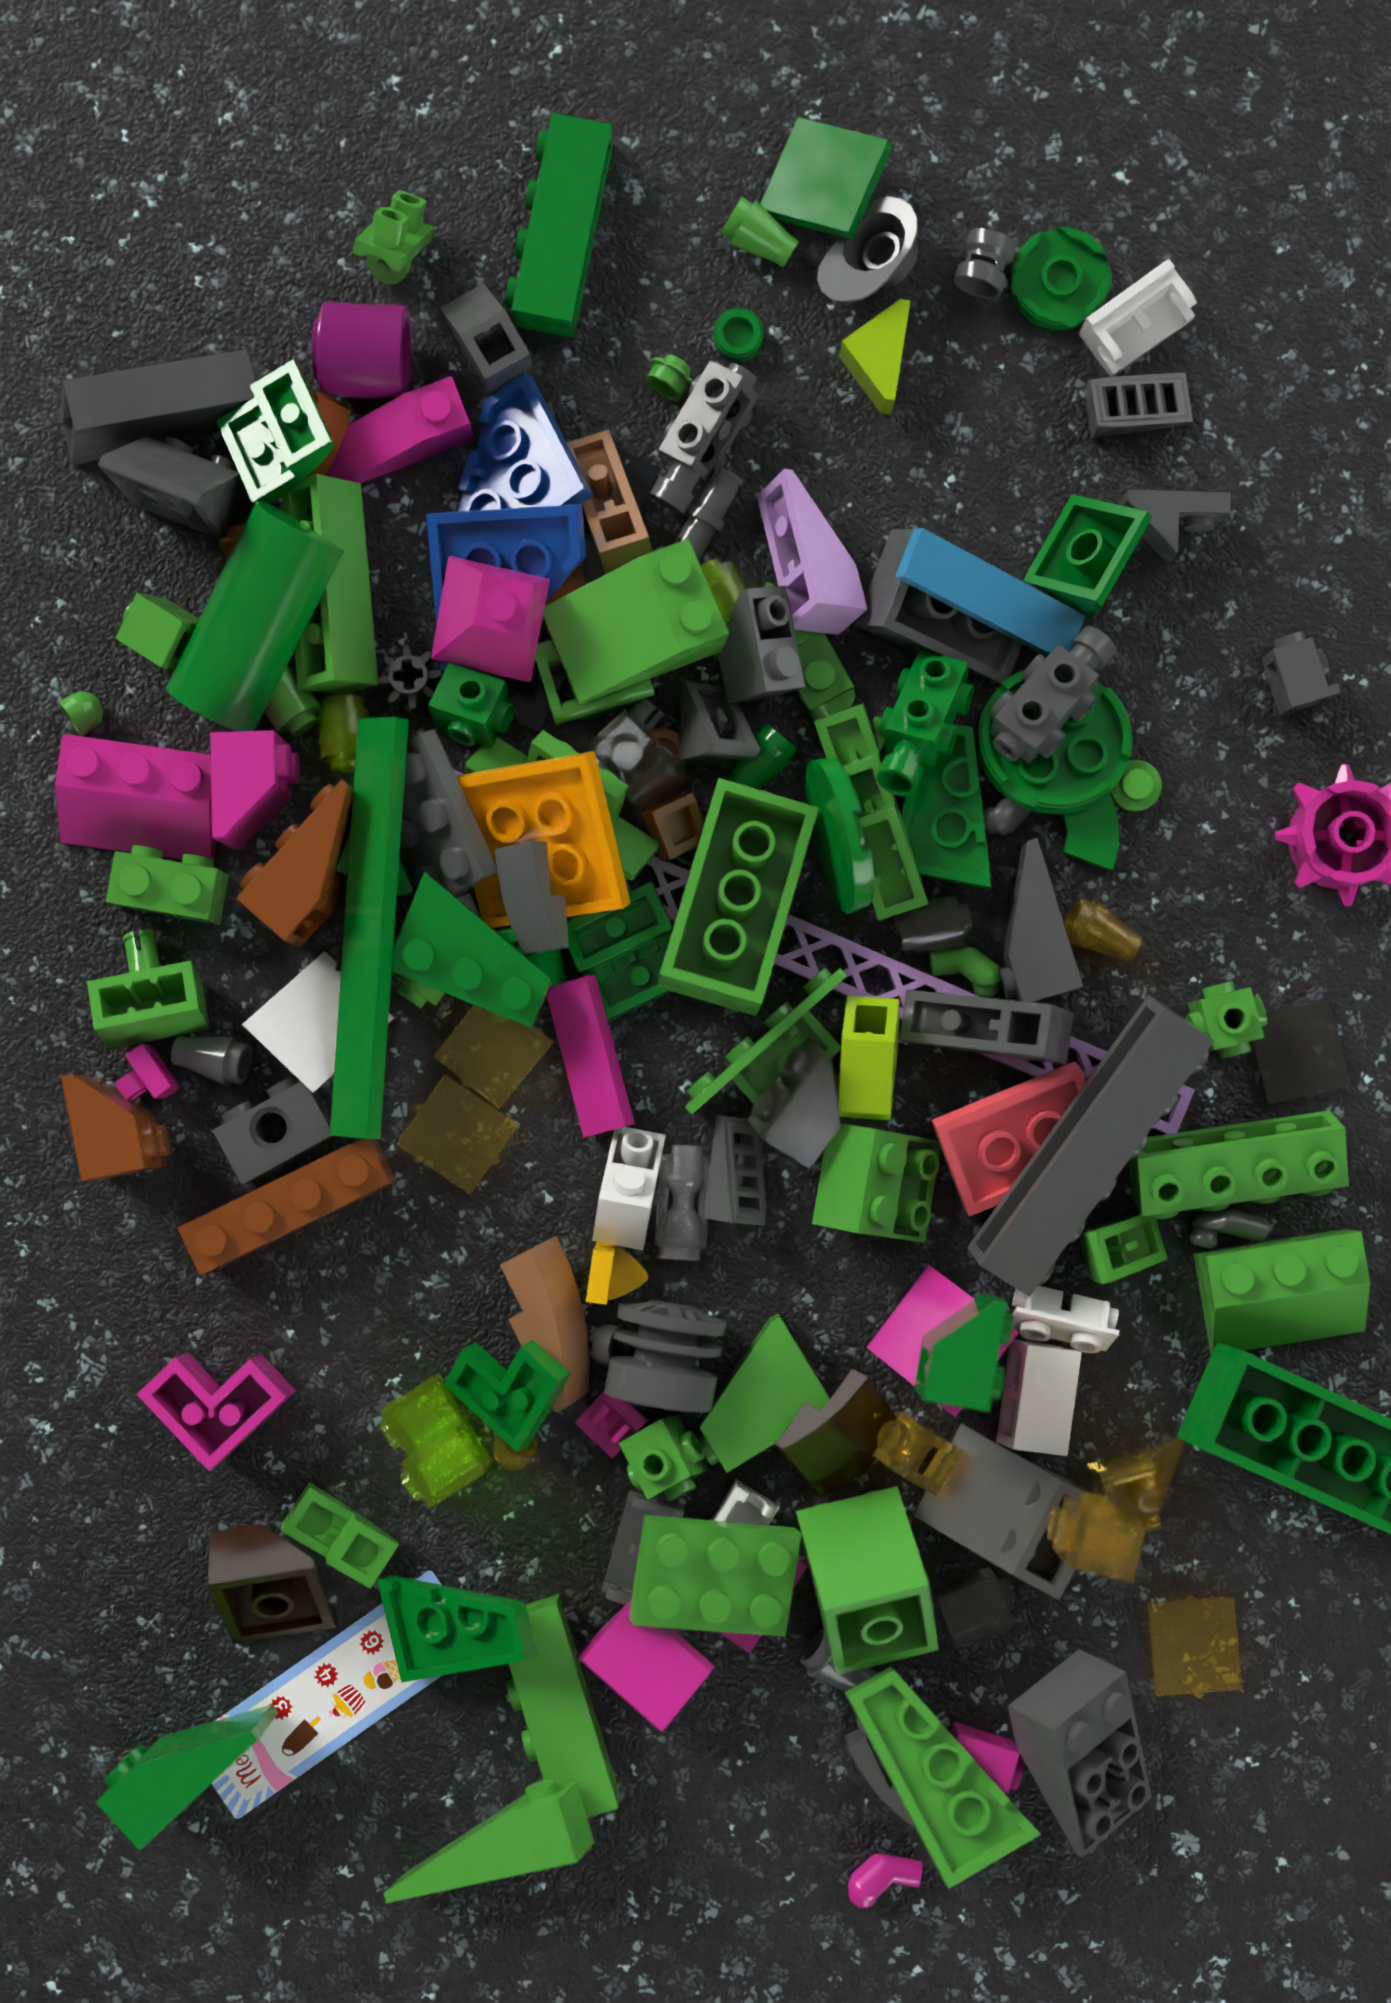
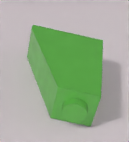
(760, 1398)

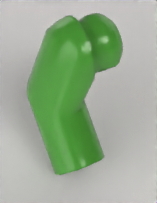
(971, 964)

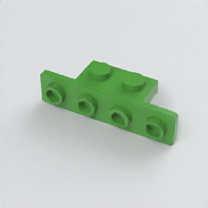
(633, 845)
(761, 1063)

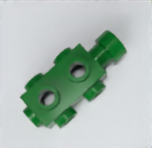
(935, 691)

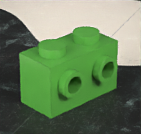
(167, 887)

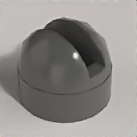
(605, 1345)

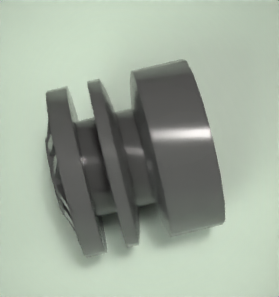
(665, 1357)

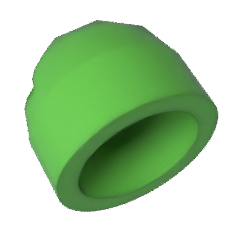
(82, 711)

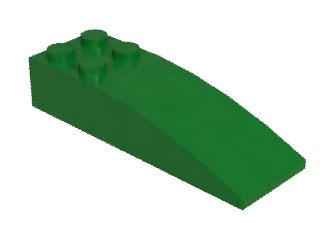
(1293, 1434)

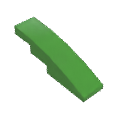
(852, 742)

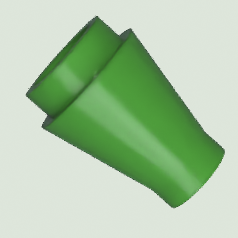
(758, 232)

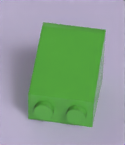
(868, 1580)

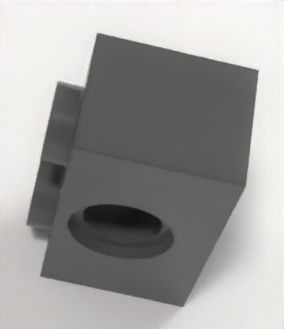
(247, 1146)

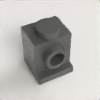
(1298, 674)

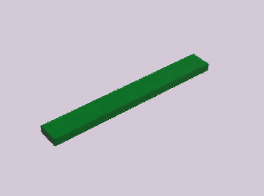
(369, 928)

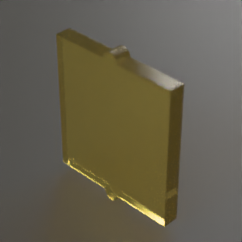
(492, 1053)
(457, 1134)
(1194, 1646)

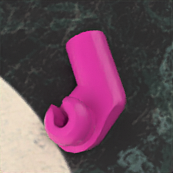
(878, 1874)

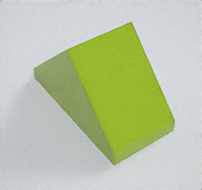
(875, 354)

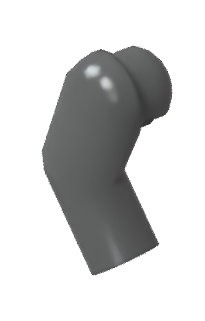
(1004, 817)
(1228, 1222)

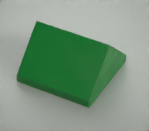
(1087, 552)

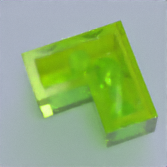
(437, 1440)

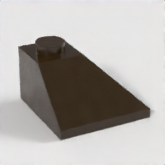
(265, 1585)

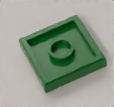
(826, 178)

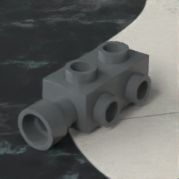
(701, 428)
(1049, 699)

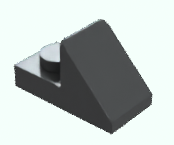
(1170, 508)

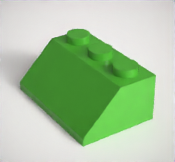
(1284, 1290)

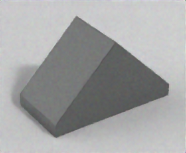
(712, 728)

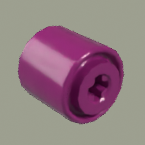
(362, 350)

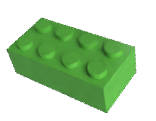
(737, 897)

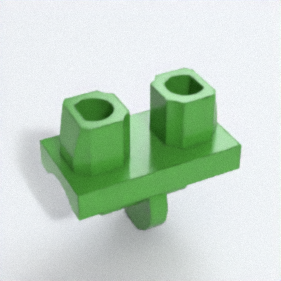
(394, 237)

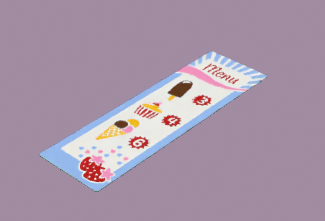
(320, 1709)

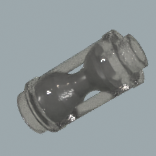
(681, 1229)

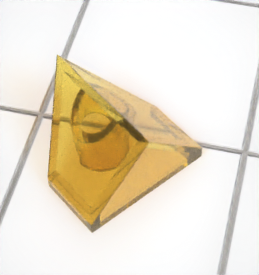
(1139, 1480)

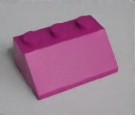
(132, 796)

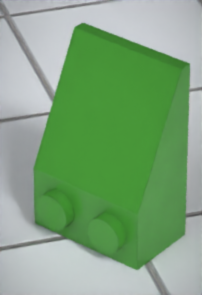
(636, 623)

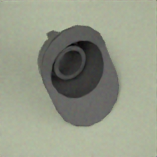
(876, 257)

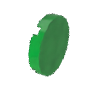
(1060, 278)

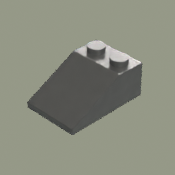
(178, 484)
(926, 624)

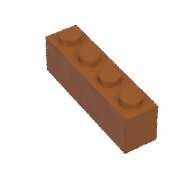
(286, 1205)

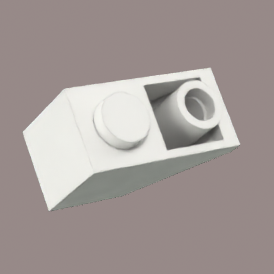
(628, 1188)

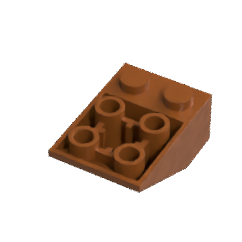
(301, 880)

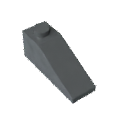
(1036, 942)
(987, 1026)

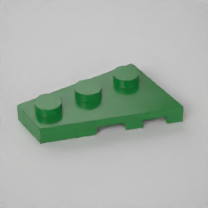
(947, 817)
(464, 957)

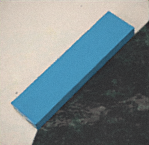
(987, 593)

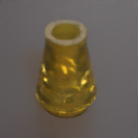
(1098, 929)

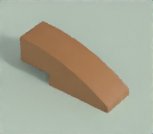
(551, 1313)

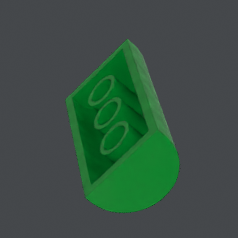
(253, 619)

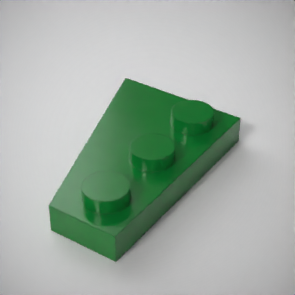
(452, 1629)

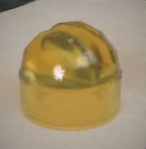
(509, 1458)

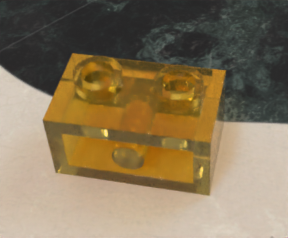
(1096, 1536)

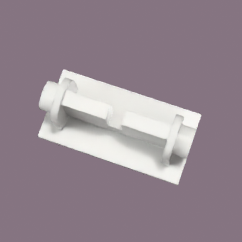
(1086, 1326)

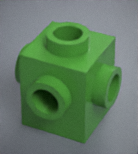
(1247, 1013)
(664, 1459)

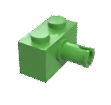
(149, 999)

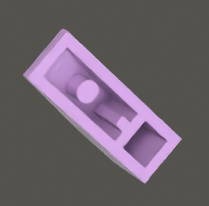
(809, 559)

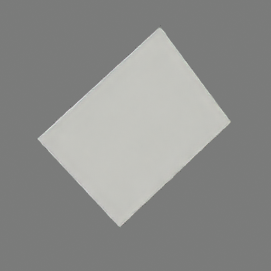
(302, 1023)

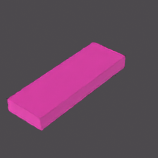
(589, 1056)

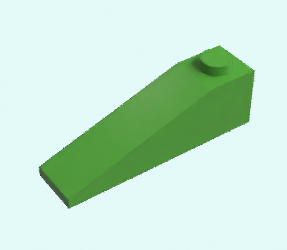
(529, 1835)

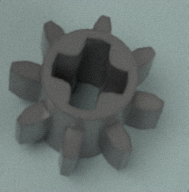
(398, 671)

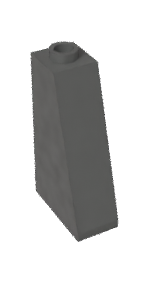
(152, 401)

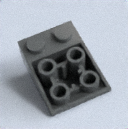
(1002, 1510)
(1083, 1747)

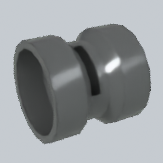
(985, 262)

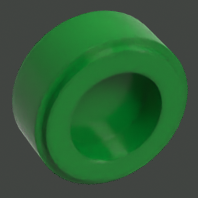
(738, 335)

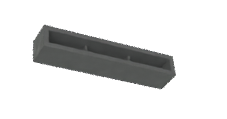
(1090, 1146)

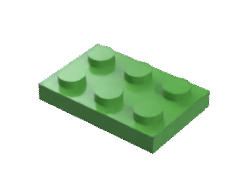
(714, 1576)

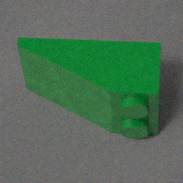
(161, 1781)

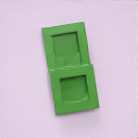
(339, 1535)

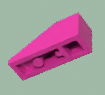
(403, 433)

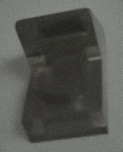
(640, 762)

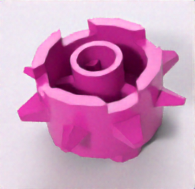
(1316, 841)

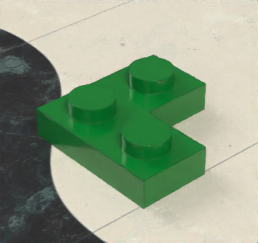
(511, 1399)

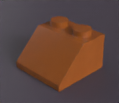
(112, 1133)

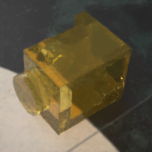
(906, 1444)

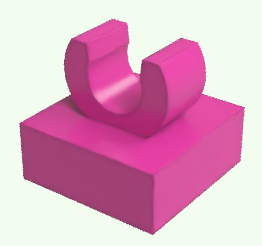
(149, 1075)
(610, 1422)

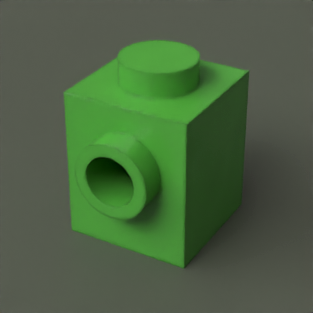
(156, 629)

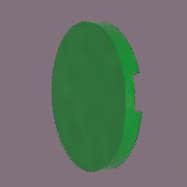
(1079, 770)
(839, 835)

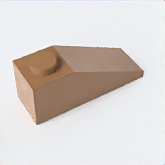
(612, 510)

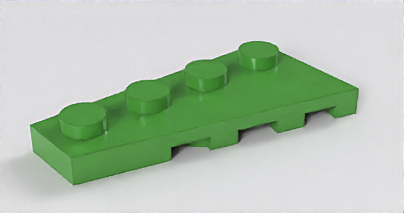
(946, 1793)

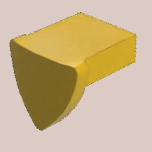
(613, 1273)

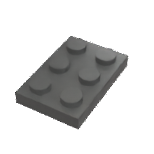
(438, 823)

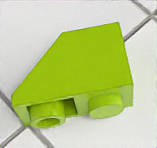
(868, 1057)

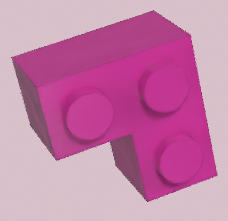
(211, 1416)

